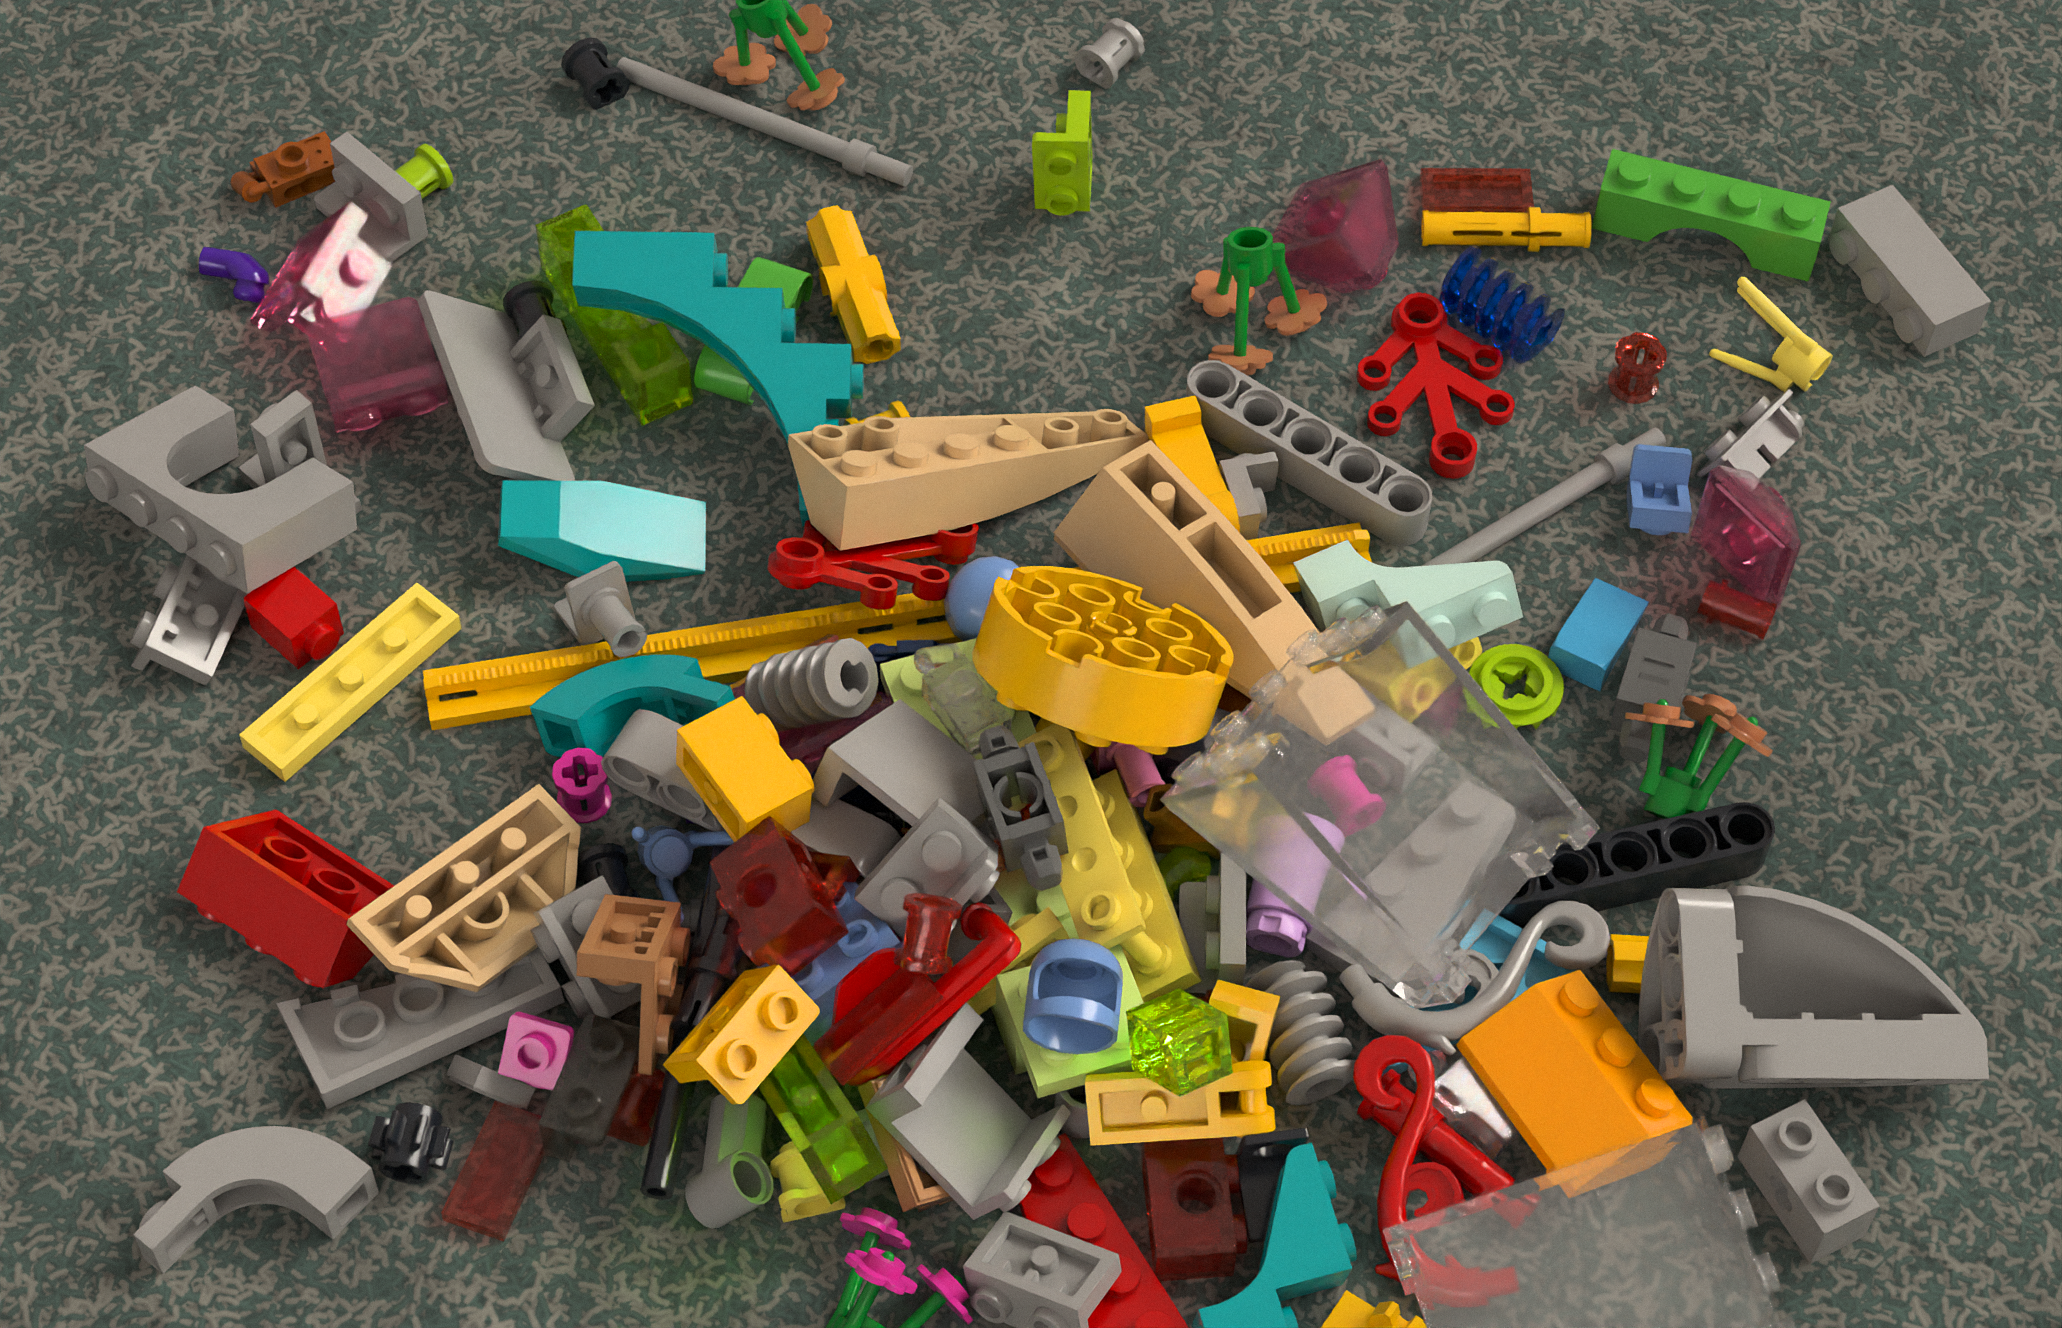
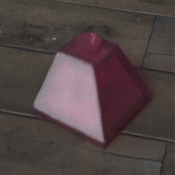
(1341, 229)
(1748, 531)

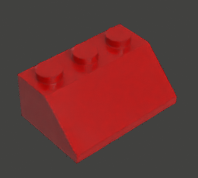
(284, 893)

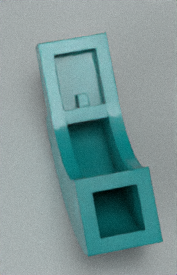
(598, 702)

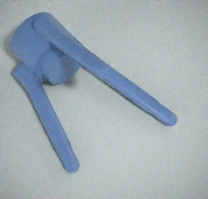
(670, 852)

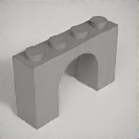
(237, 535)

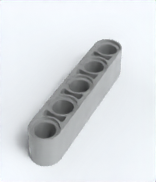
(1311, 453)
(645, 764)

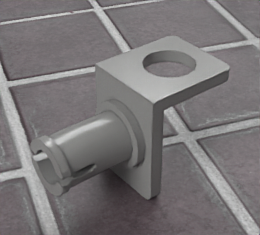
(602, 609)

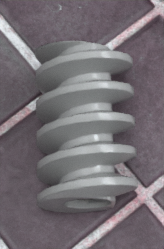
(813, 684)
(1304, 1034)

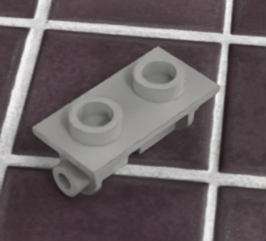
(1765, 428)

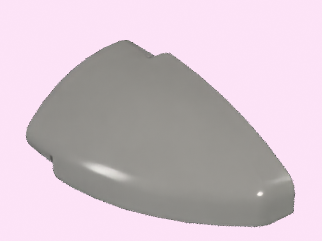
(1794, 996)

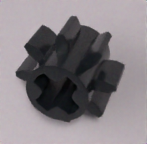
(410, 1143)

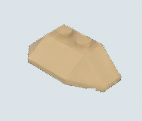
(475, 902)

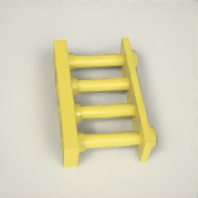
(1112, 871)

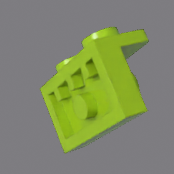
(1065, 159)

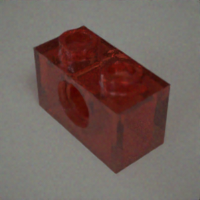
(777, 898)
(1185, 1242)

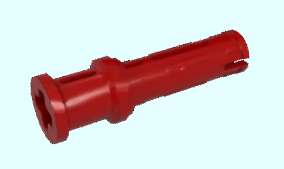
(1438, 1141)

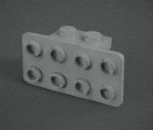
(509, 391)

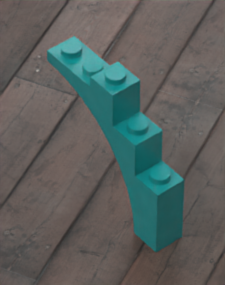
(685, 286)

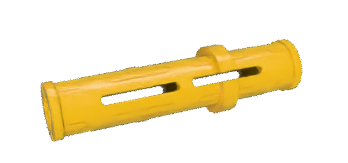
(1506, 229)

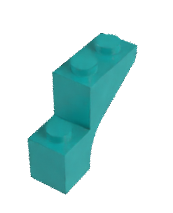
(1300, 1252)

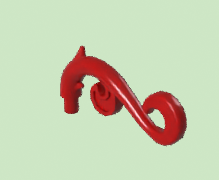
(1399, 1174)

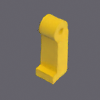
(1179, 434)

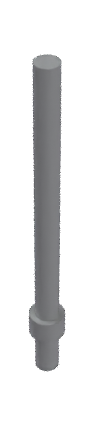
(854, 155)
(1609, 465)

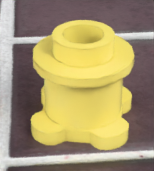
(800, 1191)

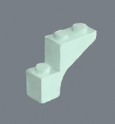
(1451, 598)

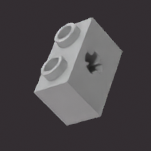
(1808, 1181)

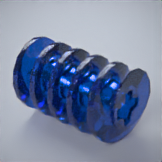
(1497, 309)

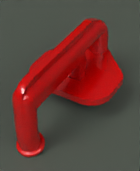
(964, 980)

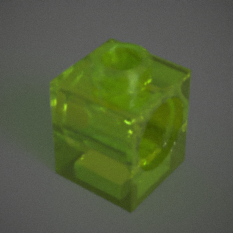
(1179, 1042)

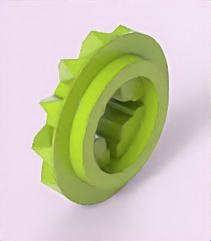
(1511, 663)

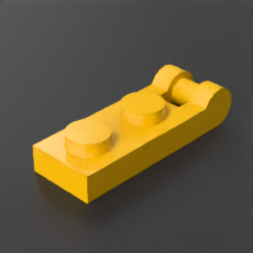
(1137, 1110)

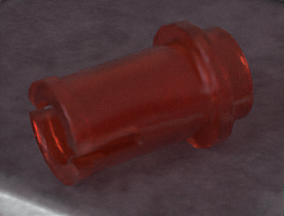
(1736, 608)

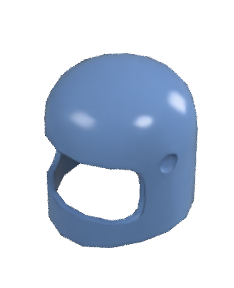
(970, 593)
(1073, 997)

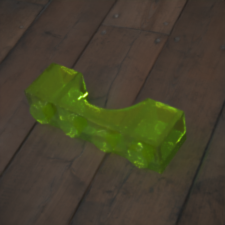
(636, 354)

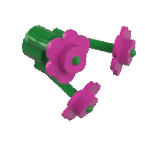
(886, 1270)

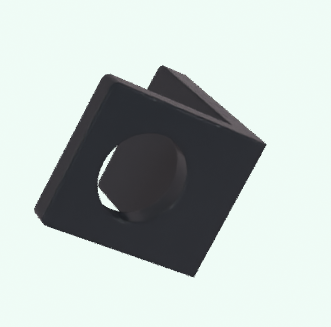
(1258, 1174)

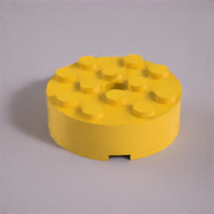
(1101, 658)

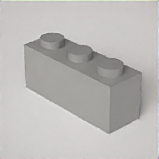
(1907, 271)

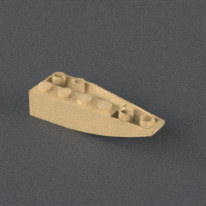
(946, 472)
(1164, 535)

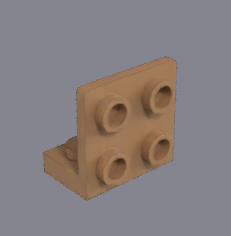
(643, 945)

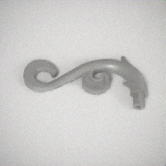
(1495, 988)

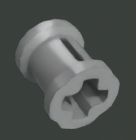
(1110, 52)

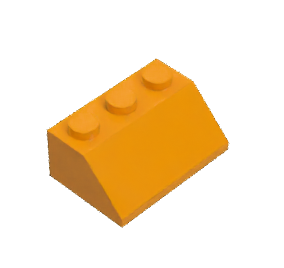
(1569, 1072)

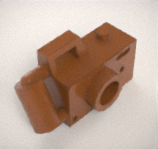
(288, 171)

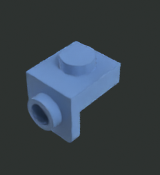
(1659, 489)

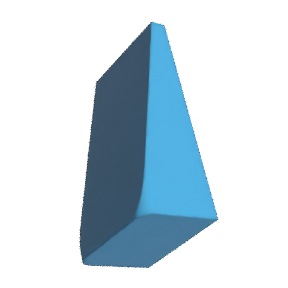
(1596, 633)

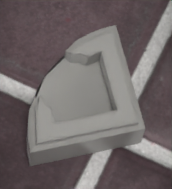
(489, 1082)

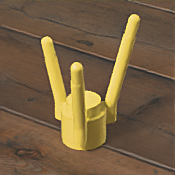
(1797, 356)

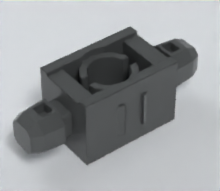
(1654, 671)
(1011, 772)

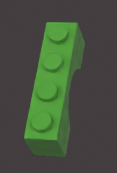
(1770, 225)

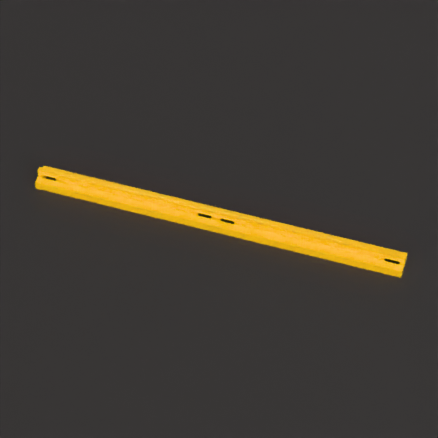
(729, 649)

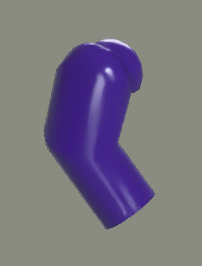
(238, 266)

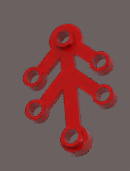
(1436, 380)
(814, 559)

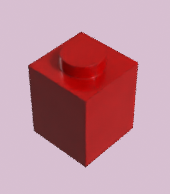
(295, 617)

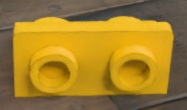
(745, 1033)

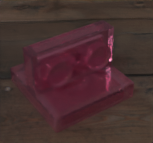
(324, 274)

